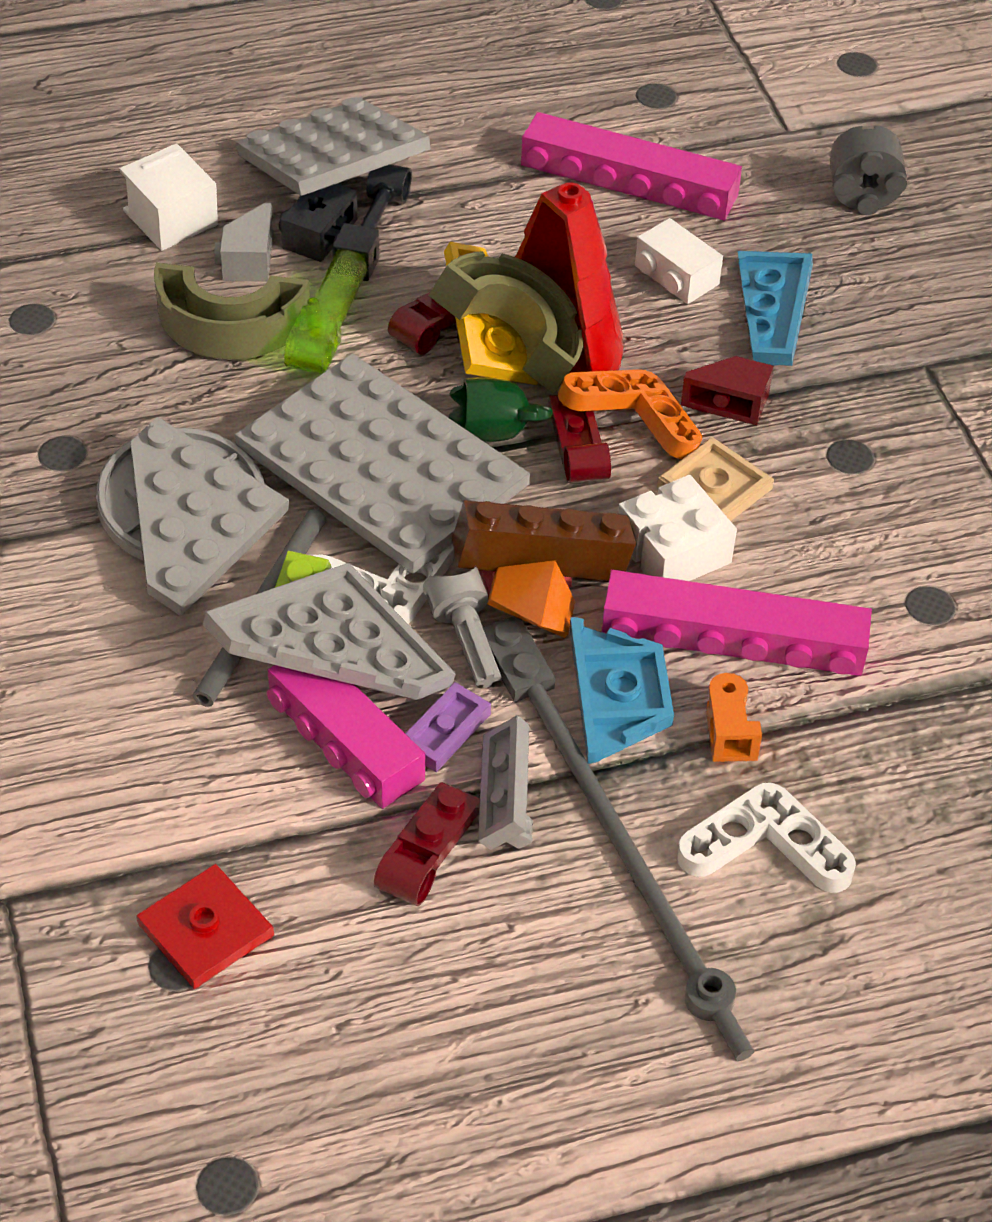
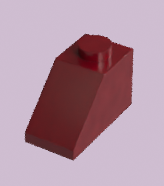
(729, 388)

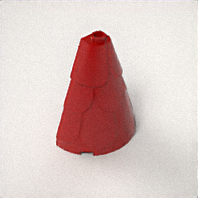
(570, 249)

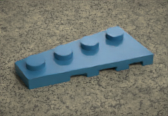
(774, 301)

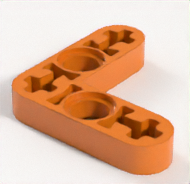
(639, 391)

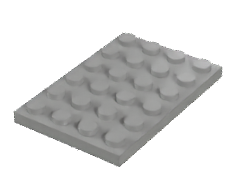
(380, 460)

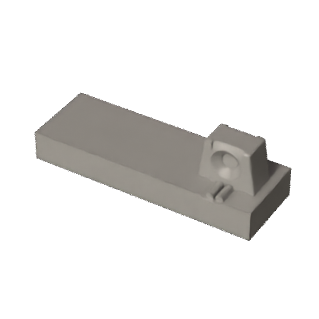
(505, 786)

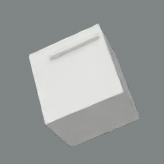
(170, 197)

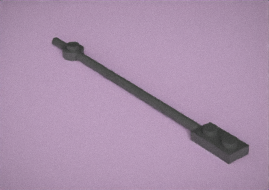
(528, 675)

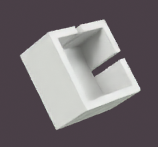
(683, 529)

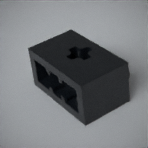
(316, 220)

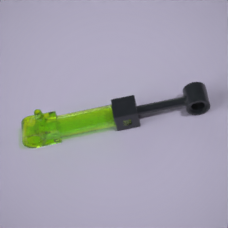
(354, 258)

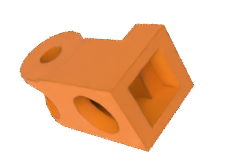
(729, 731)

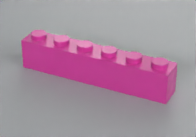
(631, 165)
(739, 622)

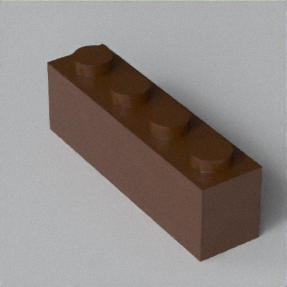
(509, 535)

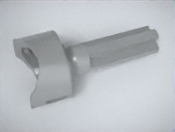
(458, 601)

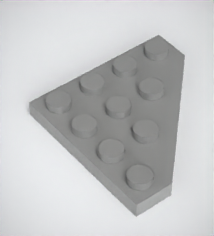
(194, 513)
(332, 629)

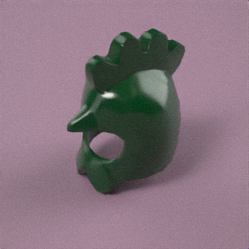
(494, 408)

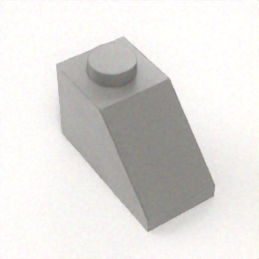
(247, 246)

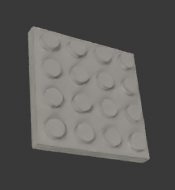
(332, 145)

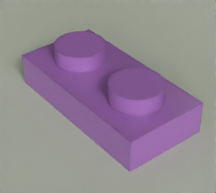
(448, 724)

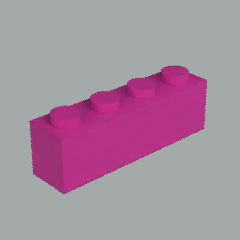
(349, 732)

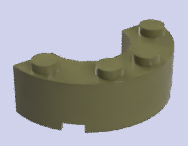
(521, 298)
(227, 325)

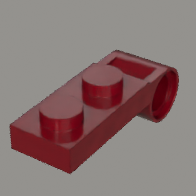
(420, 323)
(579, 444)
(425, 842)

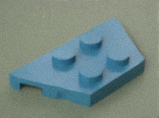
(619, 689)

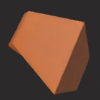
(535, 595)

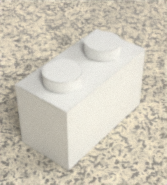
(678, 260)

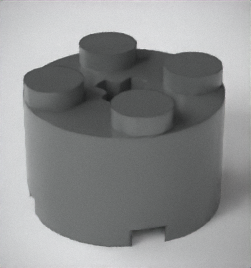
(867, 168)

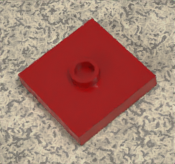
(205, 926)

